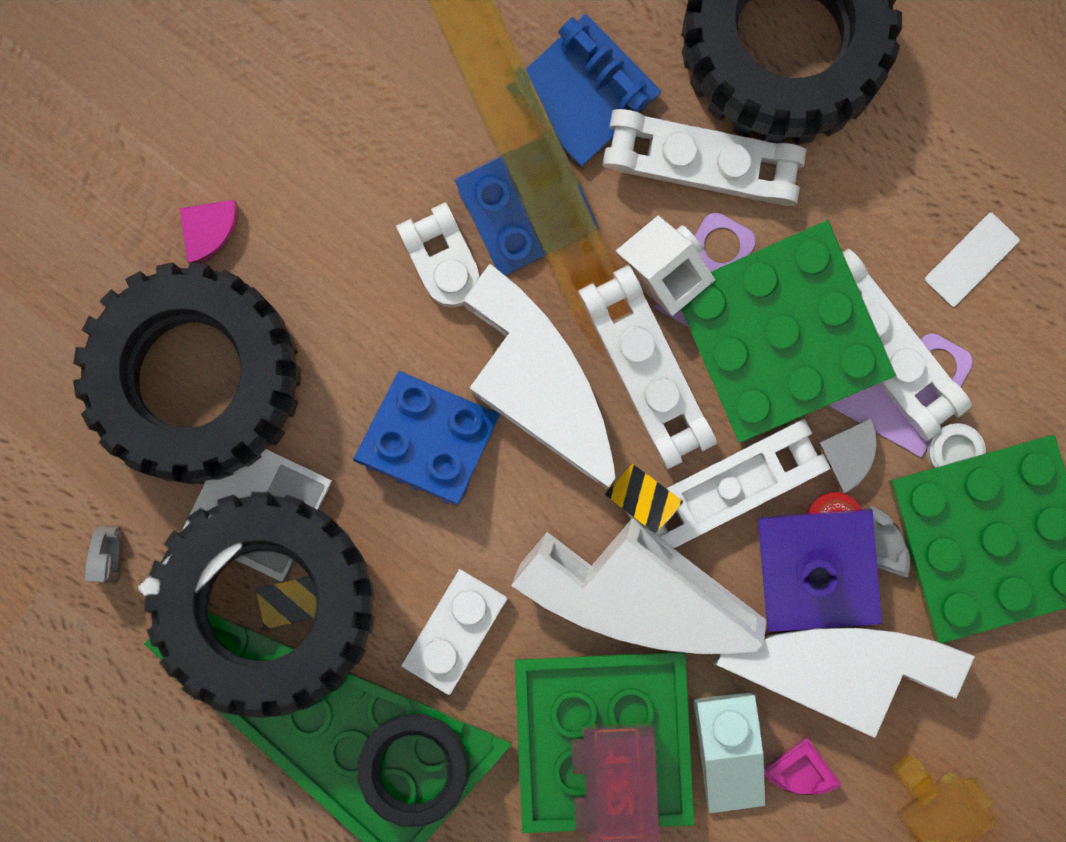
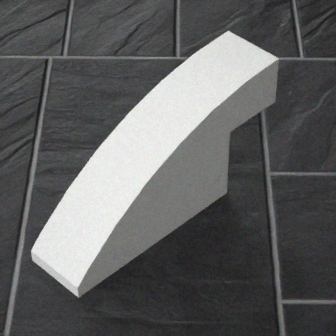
(538, 379)
(640, 595)
(849, 670)

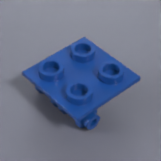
(583, 82)
(500, 217)
(427, 438)

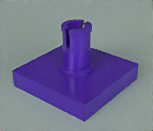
(819, 570)

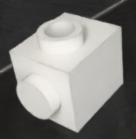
(667, 264)

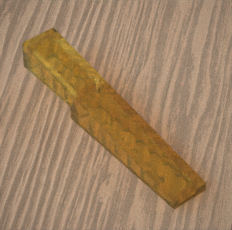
(525, 145)

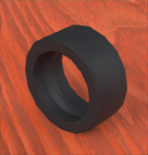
(369, 770)

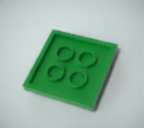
(786, 332)
(987, 537)
(569, 692)

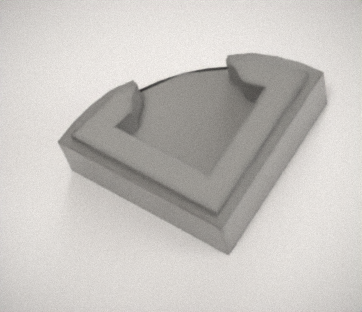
(851, 454)
(890, 545)
(104, 555)

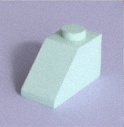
(730, 751)

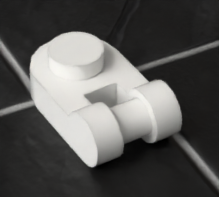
(449, 273)

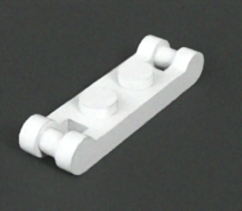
(704, 158)
(910, 360)
(646, 367)
(742, 483)

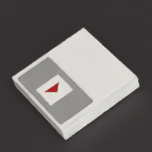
(273, 475)

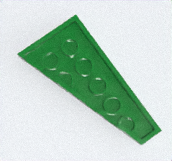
(324, 742)

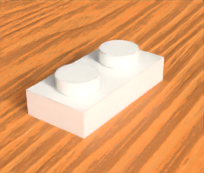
(454, 632)

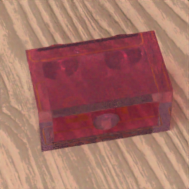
(618, 783)

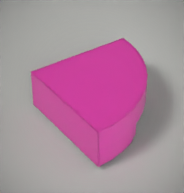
(207, 228)
(801, 771)

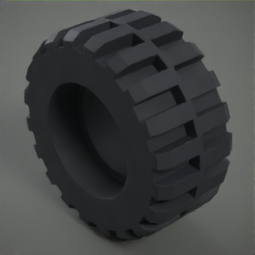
(783, 104)
(125, 334)
(182, 620)

